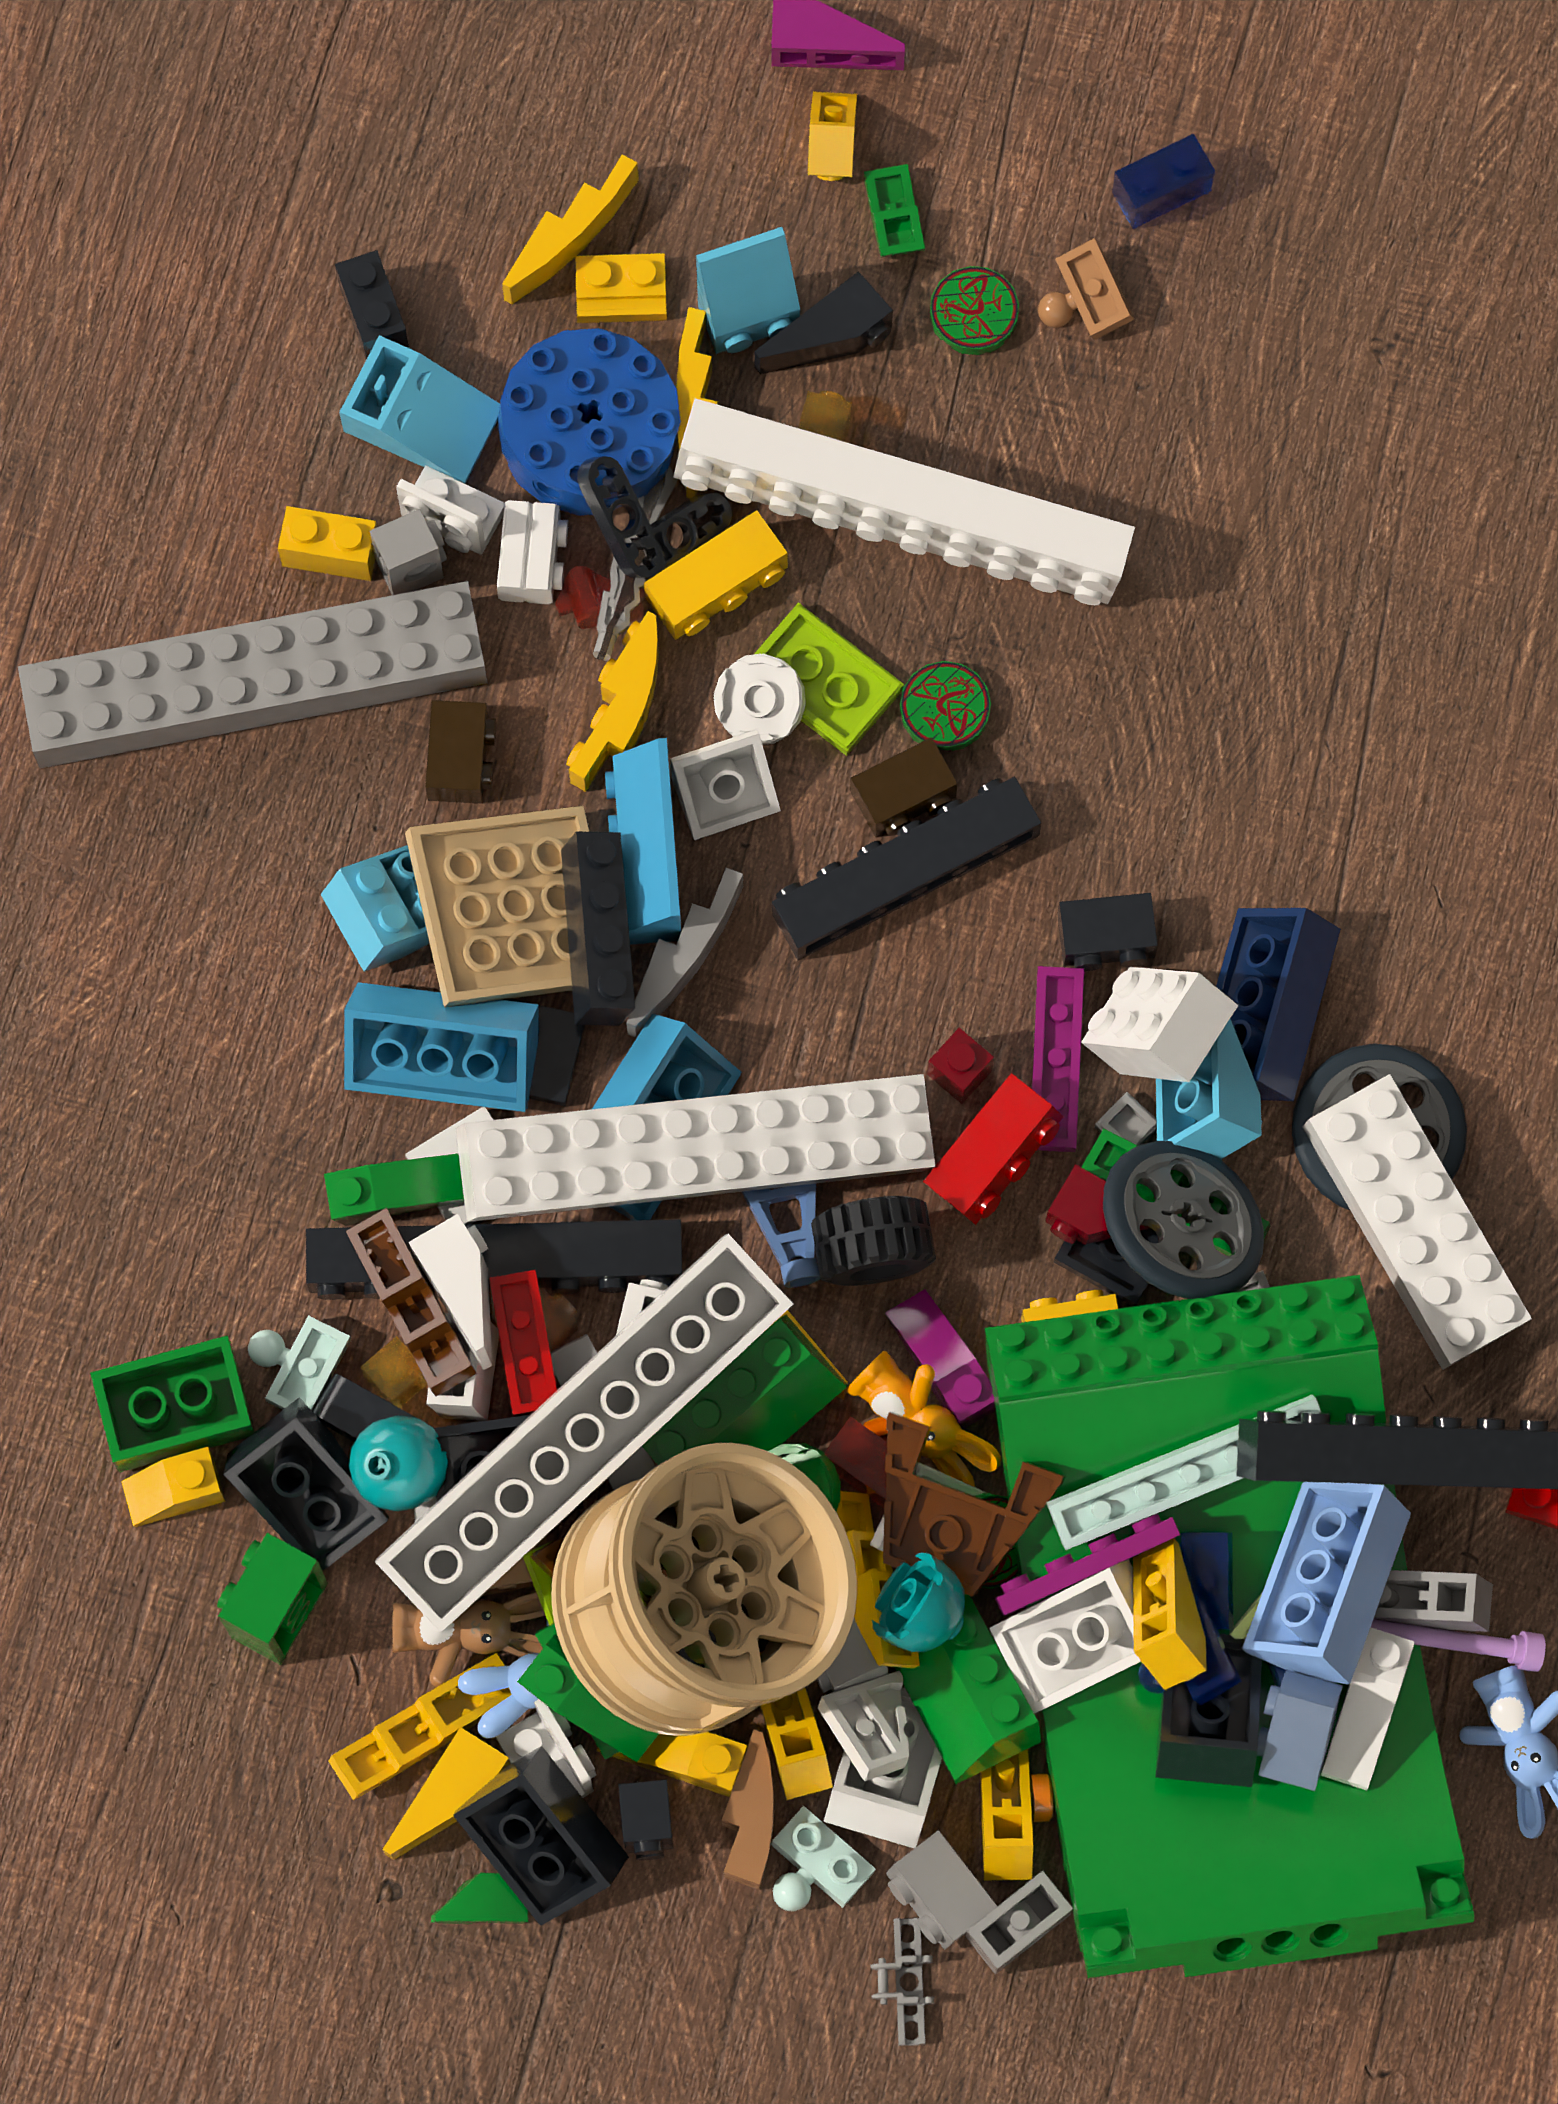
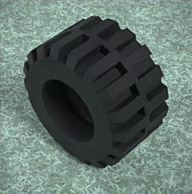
(873, 1240)

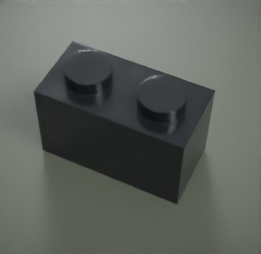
(370, 301)
(1107, 931)
(646, 1819)

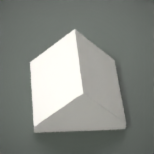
(724, 784)

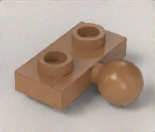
(1091, 291)

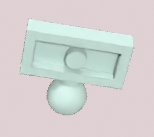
(305, 1367)
(820, 1859)

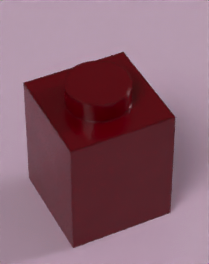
(960, 1065)

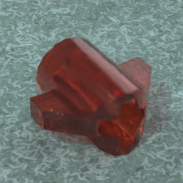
(582, 596)

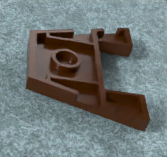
(946, 1522)

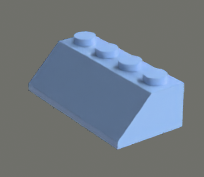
(1327, 1579)

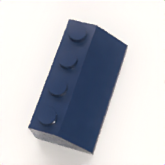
(1277, 979)

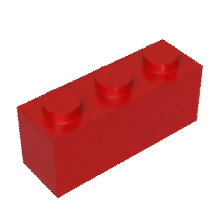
(994, 1149)

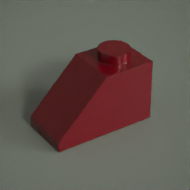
(1079, 1209)

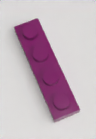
(1059, 1048)
(1104, 1554)

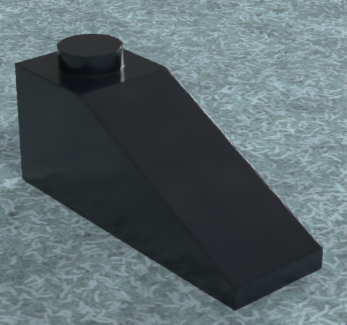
(831, 329)

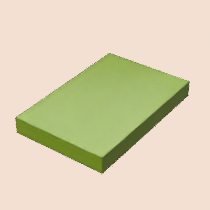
(840, 682)

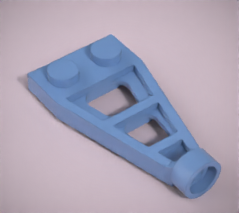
(790, 1244)

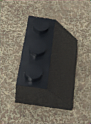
(542, 1836)

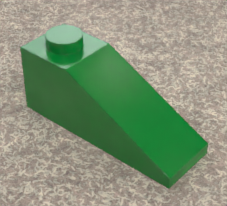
(394, 1185)
(559, 1688)

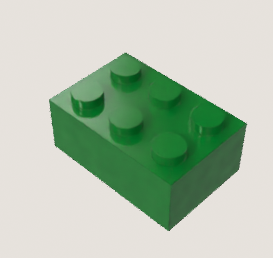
(172, 1403)
(271, 1597)

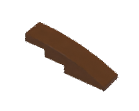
(411, 1302)

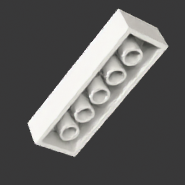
(1416, 1221)

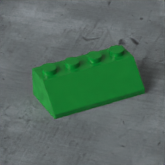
(756, 1398)
(971, 1700)

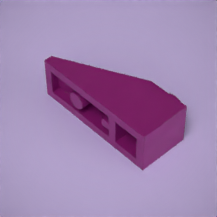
(822, 37)
(933, 1341)

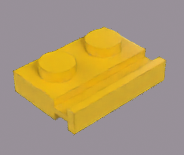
(621, 288)

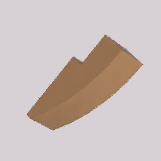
(751, 1815)

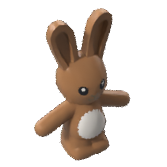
(480, 1629)

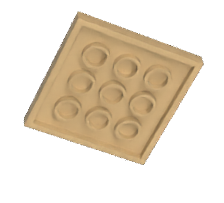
(496, 903)

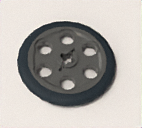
(1333, 1081)
(1159, 1262)

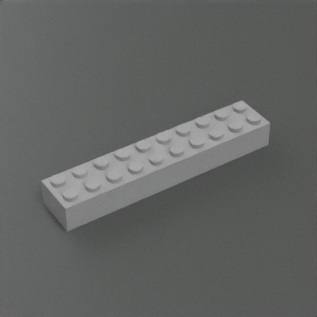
(252, 674)

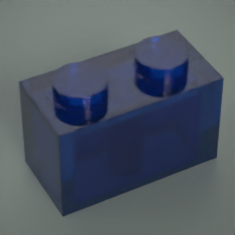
(1163, 181)

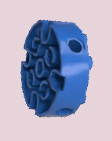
(578, 380)

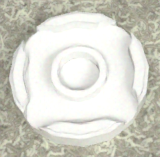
(760, 696)

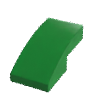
(893, 210)

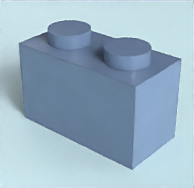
(1299, 1729)

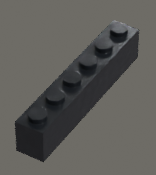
(905, 867)

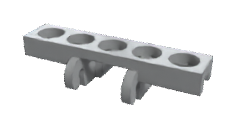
(904, 1997)

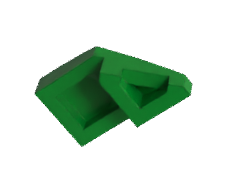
(482, 1900)

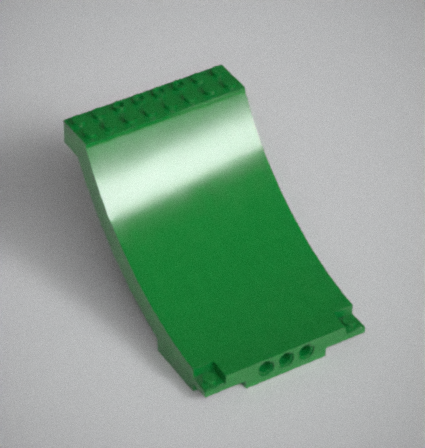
(1192, 1866)

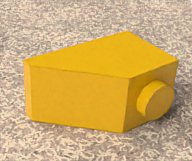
(832, 135)
(173, 1487)

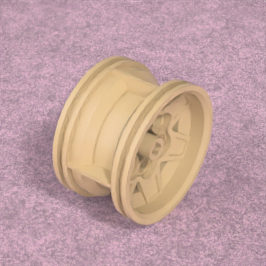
(790, 1576)

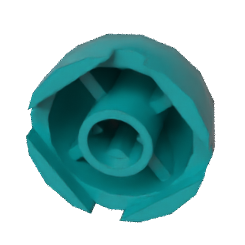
(398, 1463)
(920, 1605)

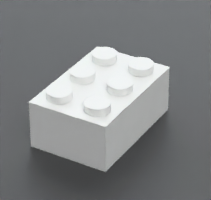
(1159, 1023)

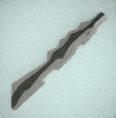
(625, 591)

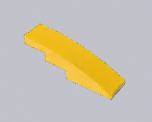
(561, 239)
(693, 372)
(871, 1575)
(413, 1733)

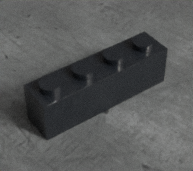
(597, 928)

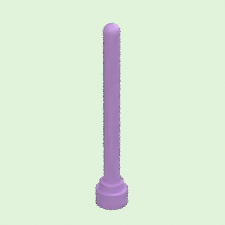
(1523, 1650)

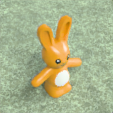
(892, 1391)

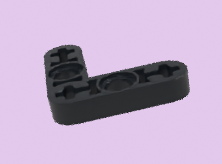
(650, 536)

